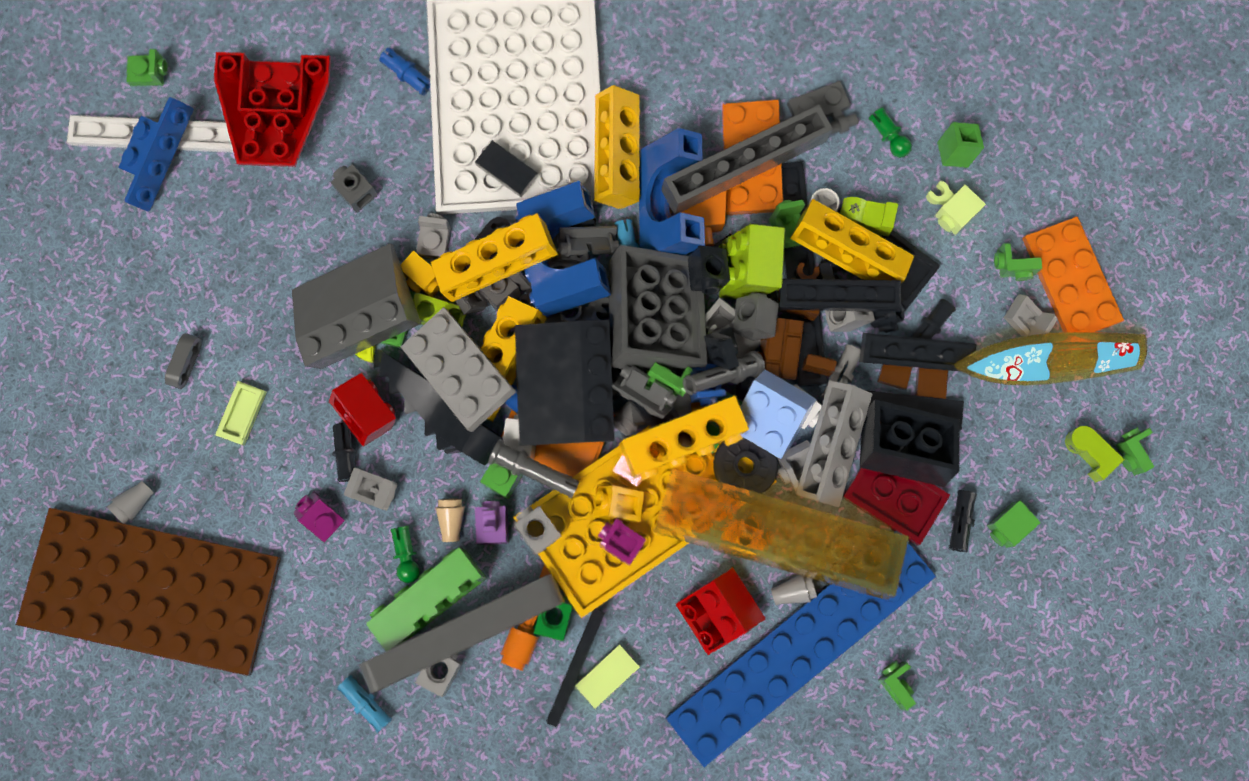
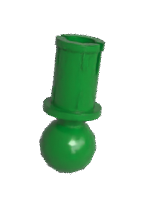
(899, 145)
(407, 569)

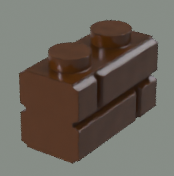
(783, 350)

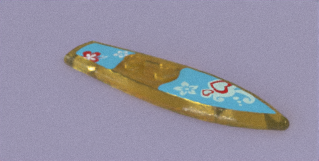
(1056, 358)

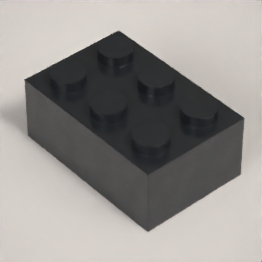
(910, 443)

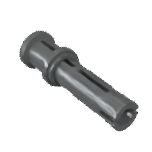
(719, 375)
(520, 463)

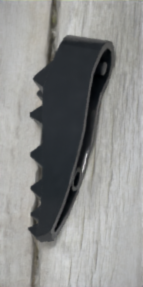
(438, 417)

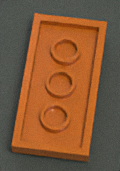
(765, 190)
(1073, 278)

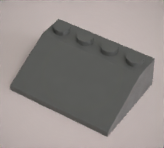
(352, 308)
(654, 311)

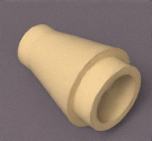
(450, 518)

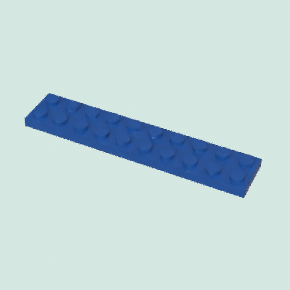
(786, 662)

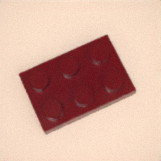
(897, 502)

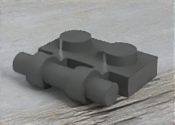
(832, 102)

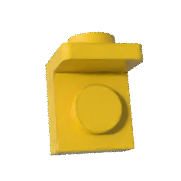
(618, 503)

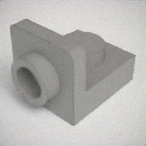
(433, 236)

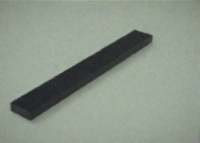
(812, 341)

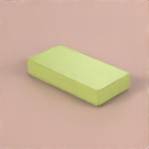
(241, 413)
(607, 676)

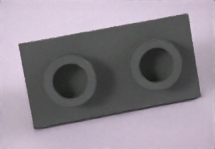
(584, 239)
(632, 386)

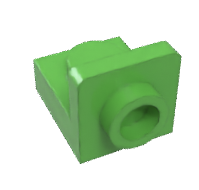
(146, 69)
(668, 378)
(898, 690)

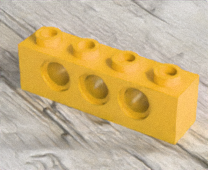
(616, 147)
(850, 245)
(508, 261)
(496, 340)
(724, 413)

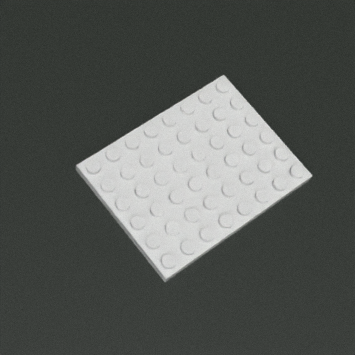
(514, 78)

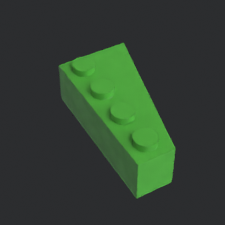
(426, 599)

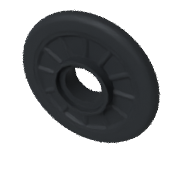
(727, 470)

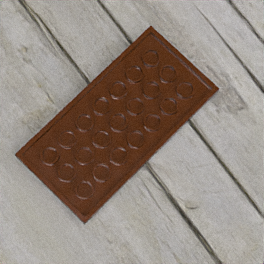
(149, 591)

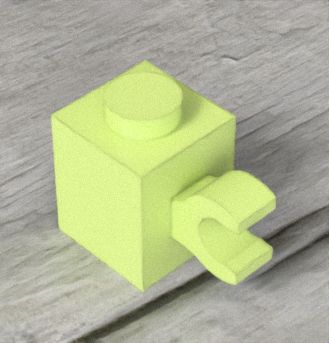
(956, 208)

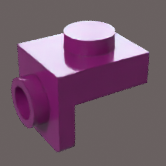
(317, 516)
(620, 541)

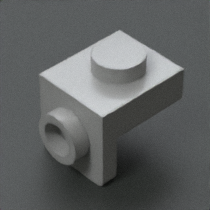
(1028, 318)
(793, 463)
(370, 489)

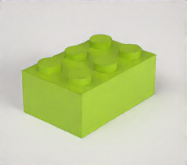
(754, 261)

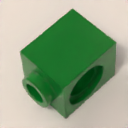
(554, 631)

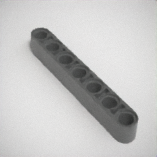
(461, 633)

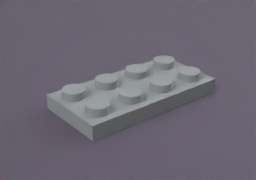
(458, 369)

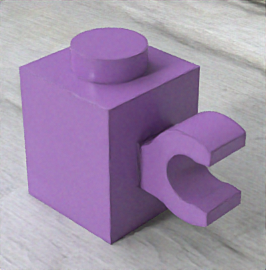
(491, 523)

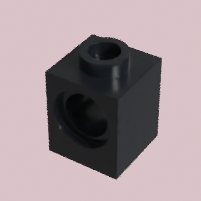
(708, 269)

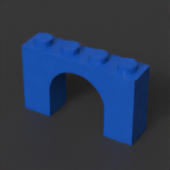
(657, 161)
(569, 287)

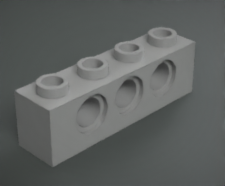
(834, 443)

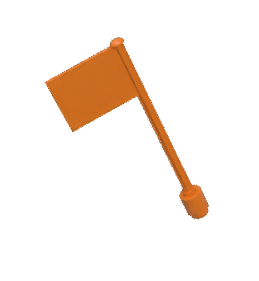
(569, 460)

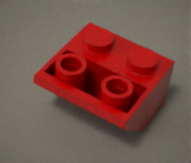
(720, 611)

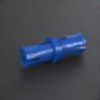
(405, 70)

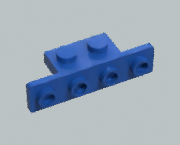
(152, 152)

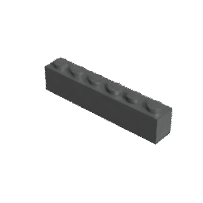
(746, 159)

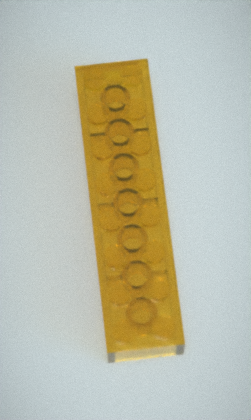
(781, 534)

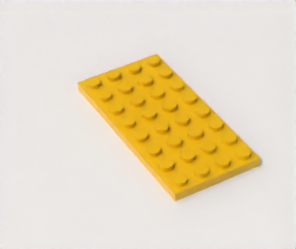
(576, 561)

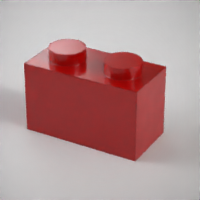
(362, 409)

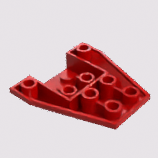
(270, 105)

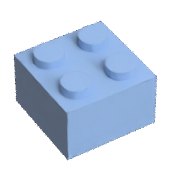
(775, 413)

